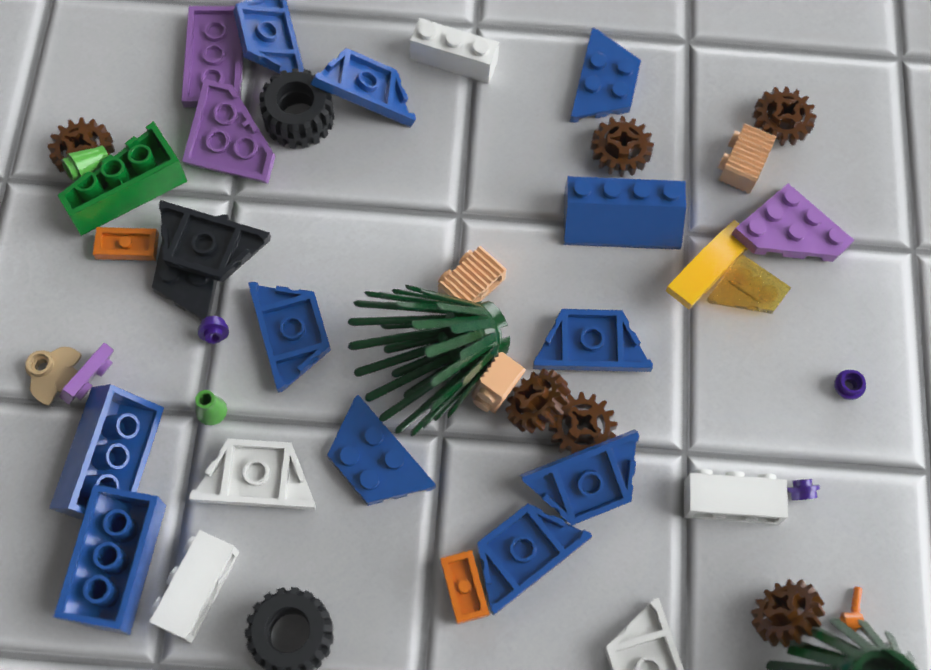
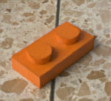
(125, 243)
(464, 587)

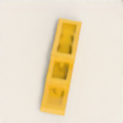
(707, 267)

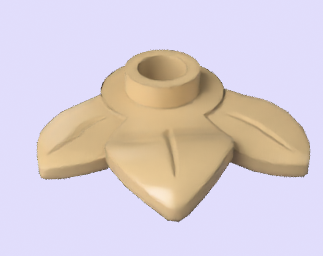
(55, 376)

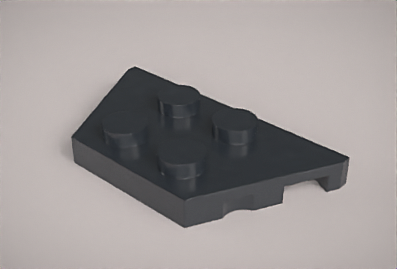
(207, 242)
(185, 288)

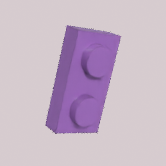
(79, 384)

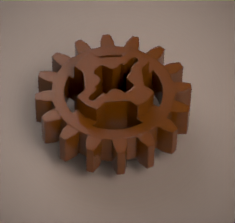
(786, 117)
(78, 138)
(619, 143)
(536, 403)
(575, 417)
(788, 613)

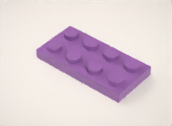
(211, 51)

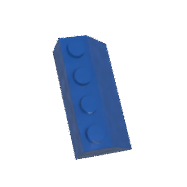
(624, 212)
(107, 447)
(111, 559)

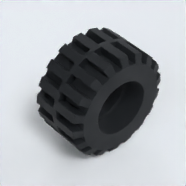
(296, 128)
(278, 606)

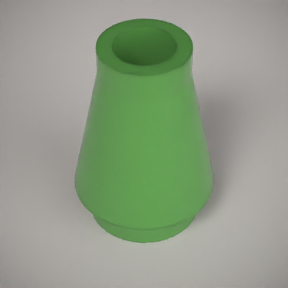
(82, 161)
(210, 408)

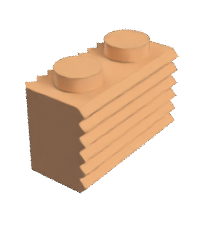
(747, 157)
(474, 276)
(497, 383)

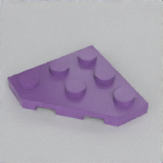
(226, 136)
(793, 228)

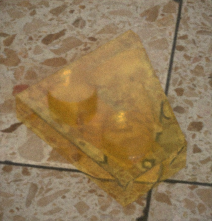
(749, 288)

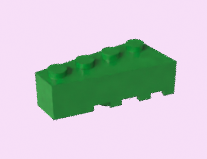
(123, 182)

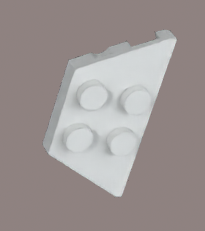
(255, 476)
(645, 643)

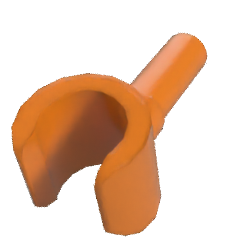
(851, 619)

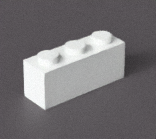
(454, 50)
(735, 497)
(193, 586)

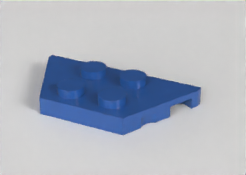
(268, 34)
(605, 79)
(366, 84)
(290, 331)
(592, 343)
(374, 458)
(589, 479)
(524, 552)

